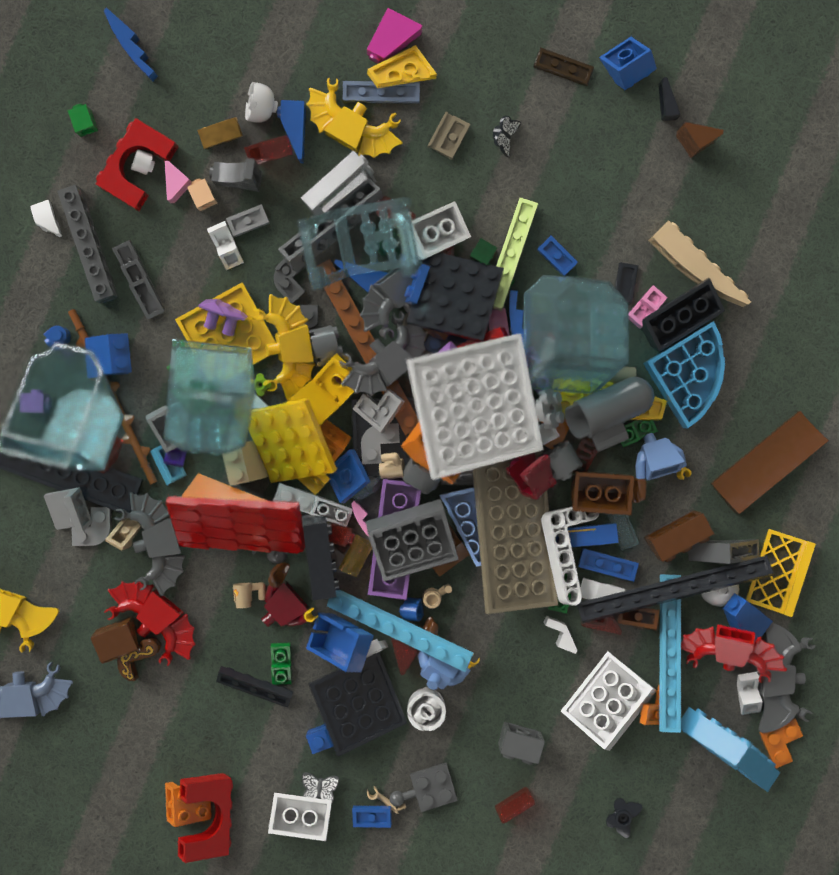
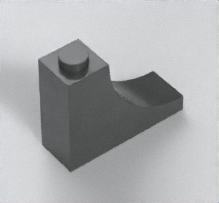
(237, 175)
(725, 551)

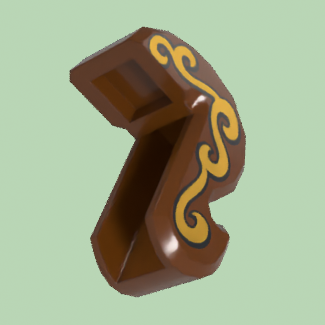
(126, 664)

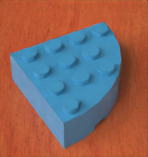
(690, 373)
(730, 748)

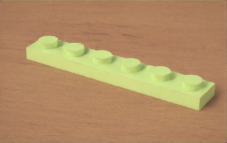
(514, 246)

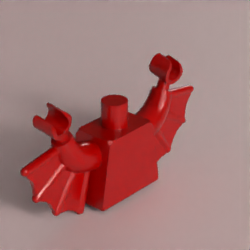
(156, 615)
(733, 648)

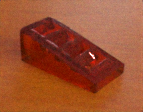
(589, 441)

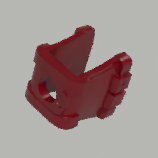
(531, 475)

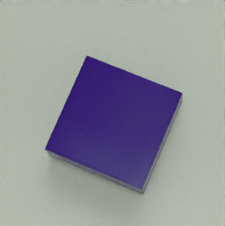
(175, 457)

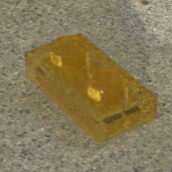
(356, 556)

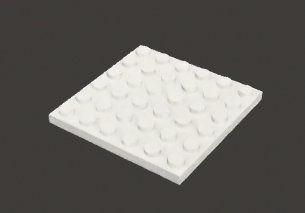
(475, 405)

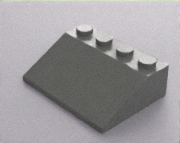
(411, 540)

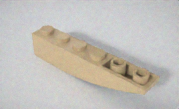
(694, 263)

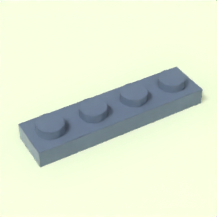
(368, 93)

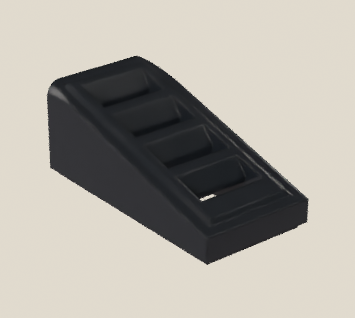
(668, 105)

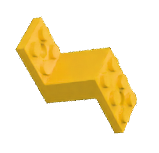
(324, 391)

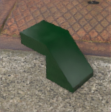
(483, 252)

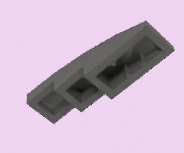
(138, 279)

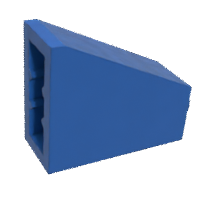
(745, 616)

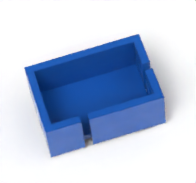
(342, 644)

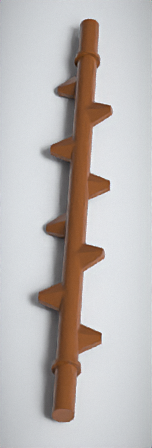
(129, 437)

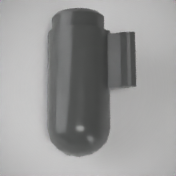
(603, 412)

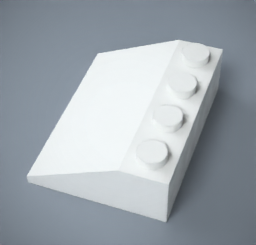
(608, 701)

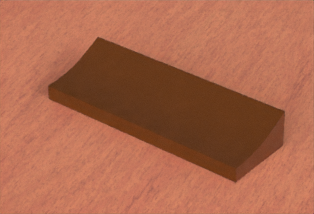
(768, 462)

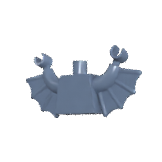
(29, 699)

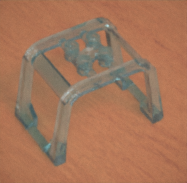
(401, 217)

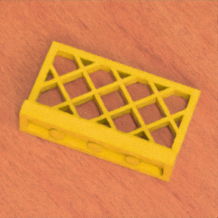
(796, 579)

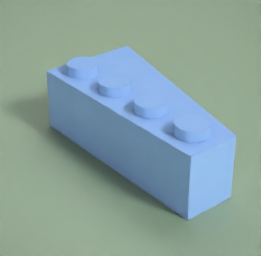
(462, 510)

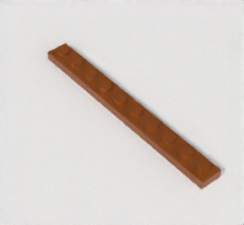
(355, 326)

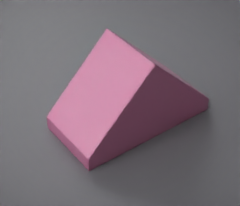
(175, 182)

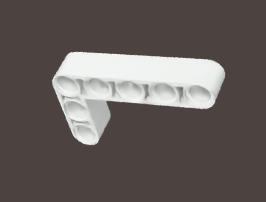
(564, 547)

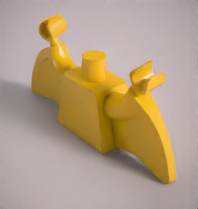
(24, 616)

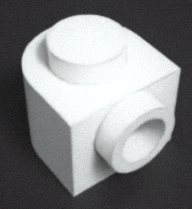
(142, 162)

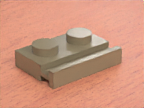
(449, 135)

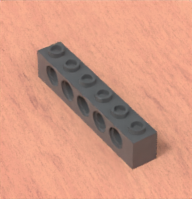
(326, 233)
(88, 244)

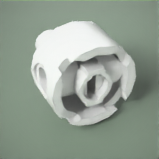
(426, 709)

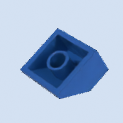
(629, 62)
(111, 352)

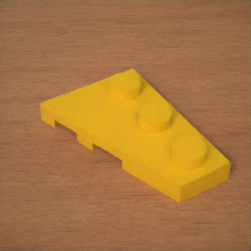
(402, 69)

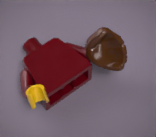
(283, 601)

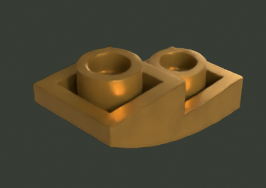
(220, 133)

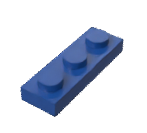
(608, 564)

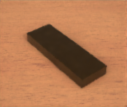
(563, 66)

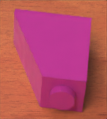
(392, 36)

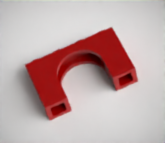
(139, 137)
(216, 839)

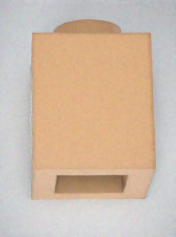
(202, 194)

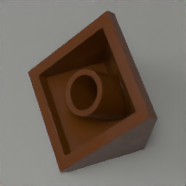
(697, 137)
(115, 640)

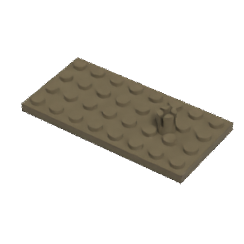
(511, 543)

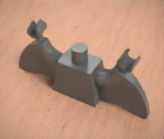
(776, 694)

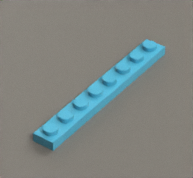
(401, 630)
(670, 664)

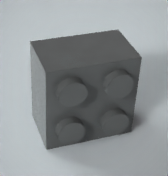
(521, 743)

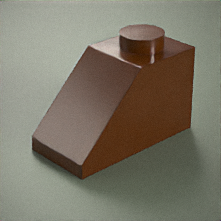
(641, 618)

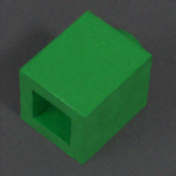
(82, 120)

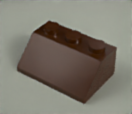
(602, 492)
(679, 536)

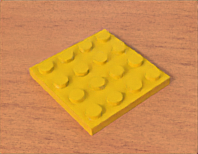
(247, 332)
(290, 441)

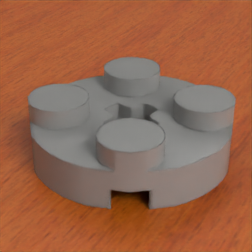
(549, 408)

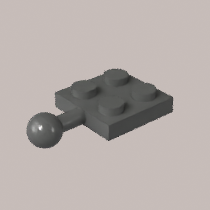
(431, 787)

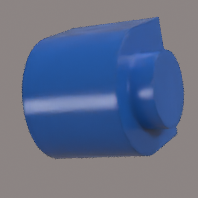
(57, 335)
(412, 609)

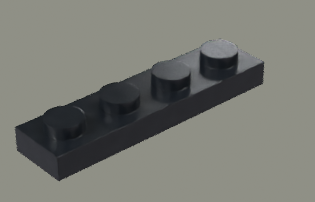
(254, 686)

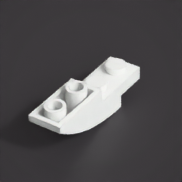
(314, 504)

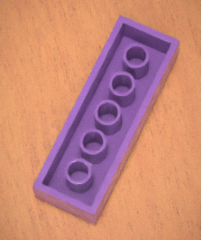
(395, 497)

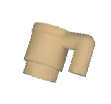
(392, 467)
(243, 593)
(432, 596)

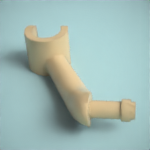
(385, 800)

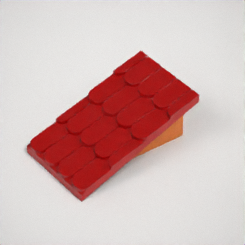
(231, 519)

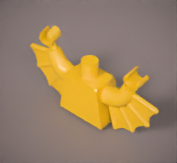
(349, 126)
(291, 345)

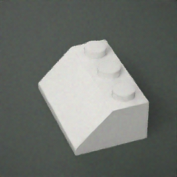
(439, 230)
(300, 816)

